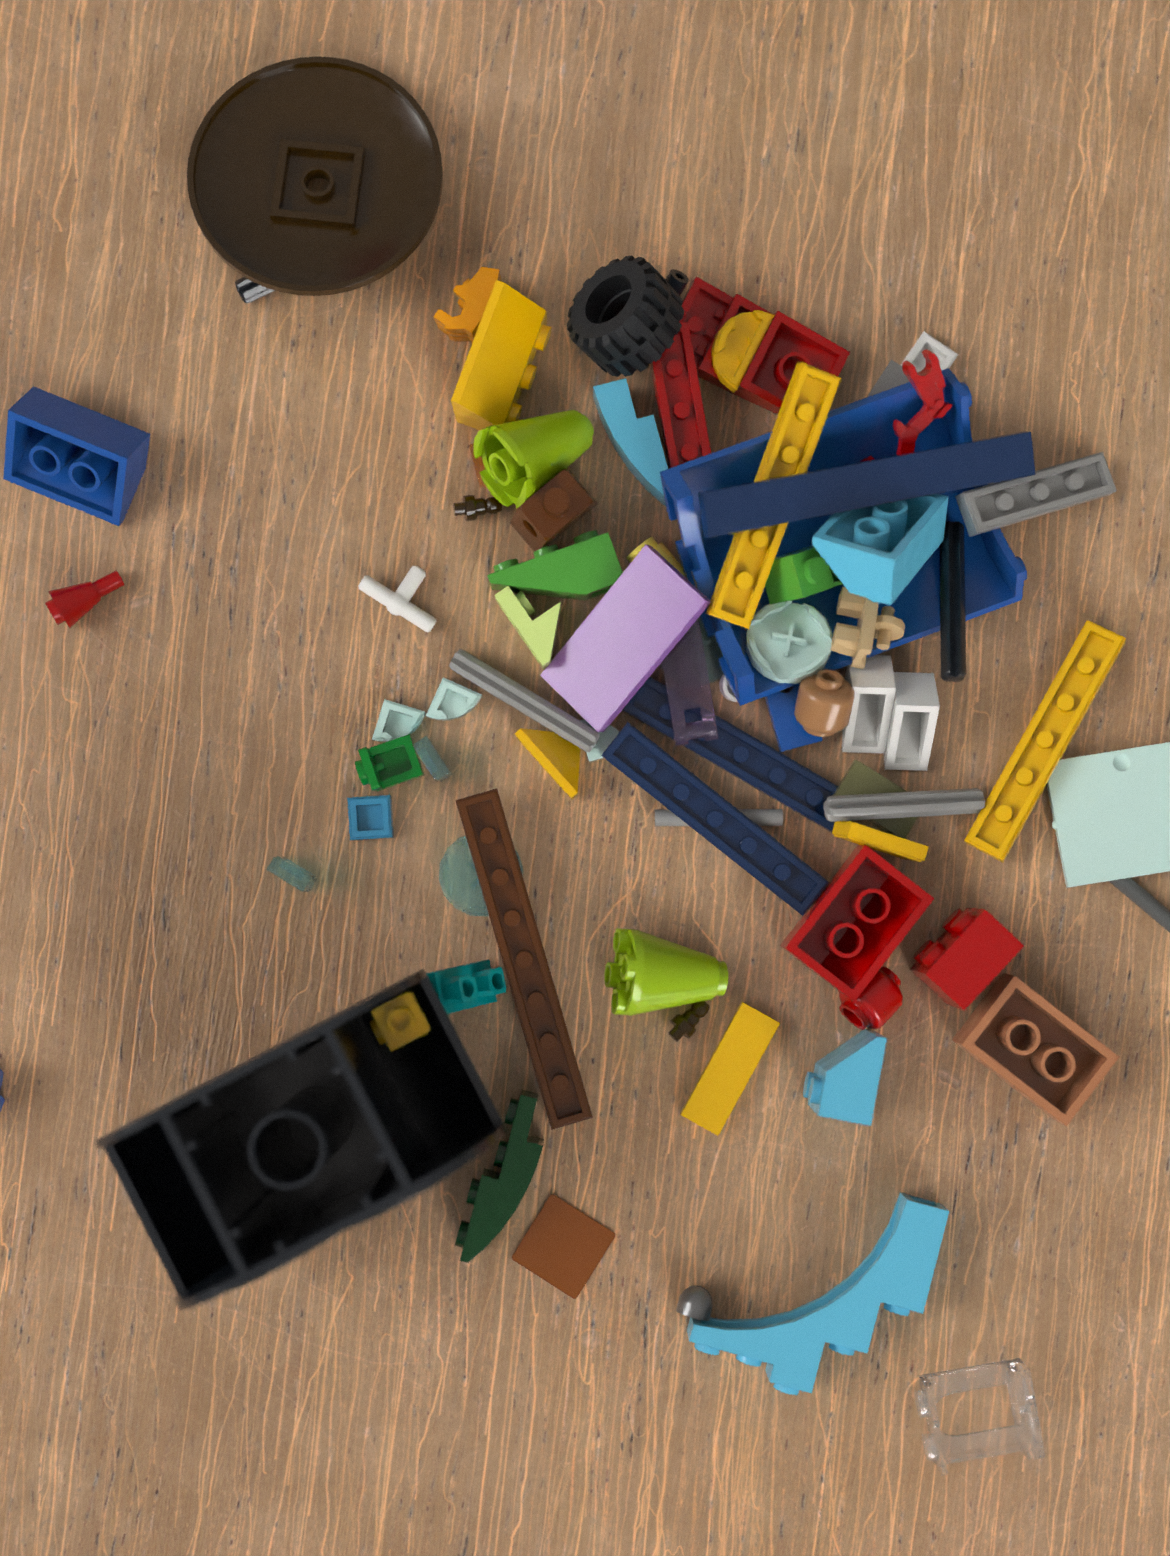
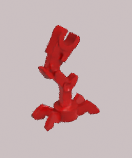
(929, 387)

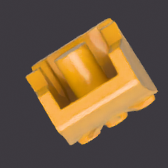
(473, 300)

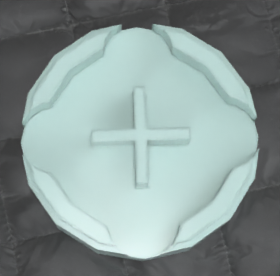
(788, 641)

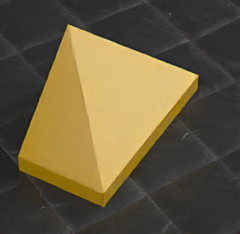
(555, 755)

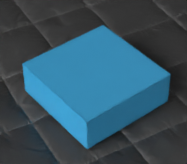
(370, 817)

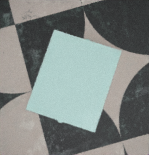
(1112, 814)

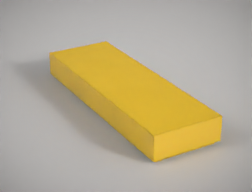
(729, 1068)

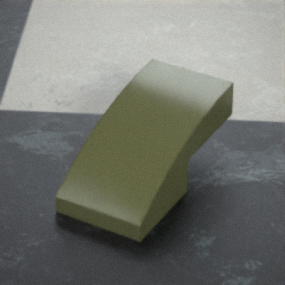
(864, 780)

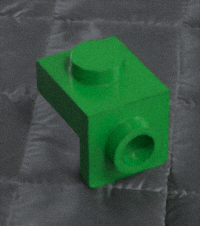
(389, 764)

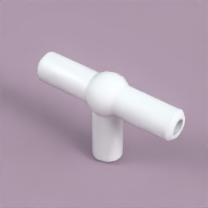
(398, 601)

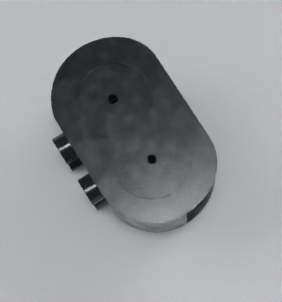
(301, 1144)

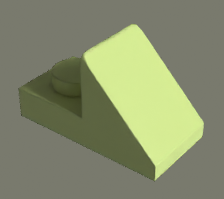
(537, 634)

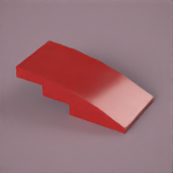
(777, 355)

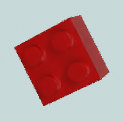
(965, 956)

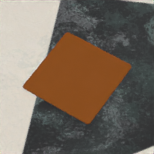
(563, 1246)

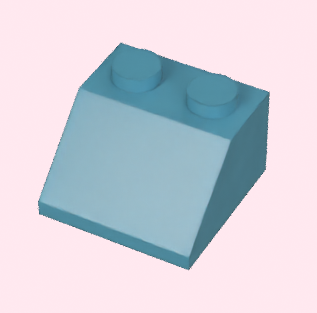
(847, 1079)

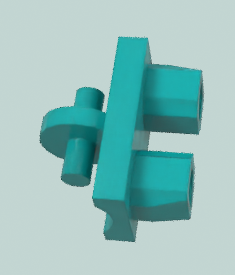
(468, 985)

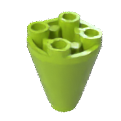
(659, 974)

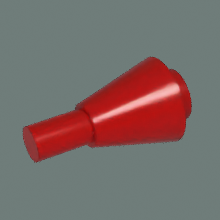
(75, 601)

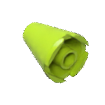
(530, 453)

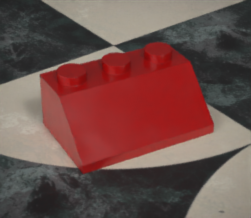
(857, 922)

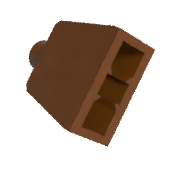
(552, 510)

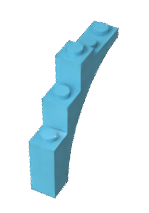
(845, 1317)

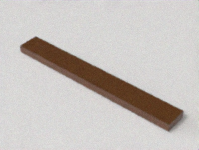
(524, 958)

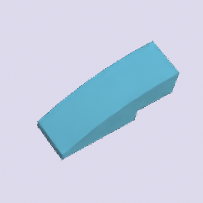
(632, 438)

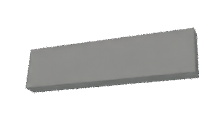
(1035, 495)

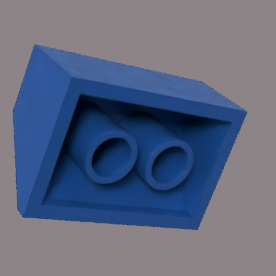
(74, 455)

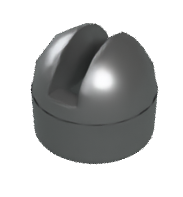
(695, 1303)

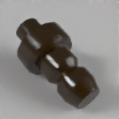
(473, 507)
(685, 1023)

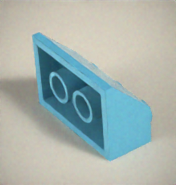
(882, 545)

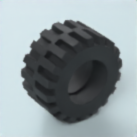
(625, 316)

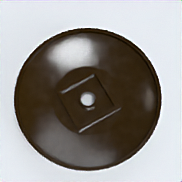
(307, 124)

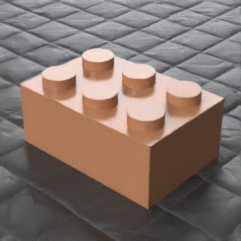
(1035, 1048)

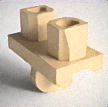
(859, 640)

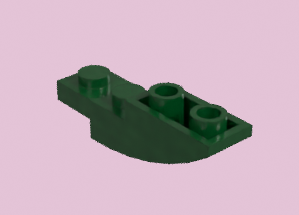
(501, 1192)

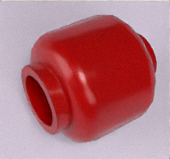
(875, 1003)

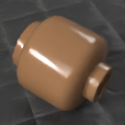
(824, 703)

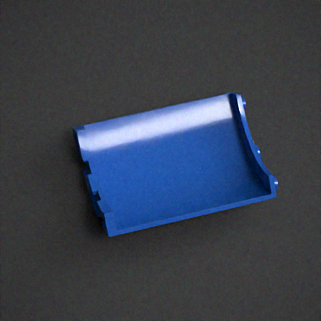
(848, 436)

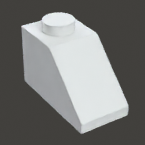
(871, 706)
(912, 722)

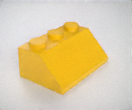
(500, 359)

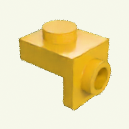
(399, 1021)

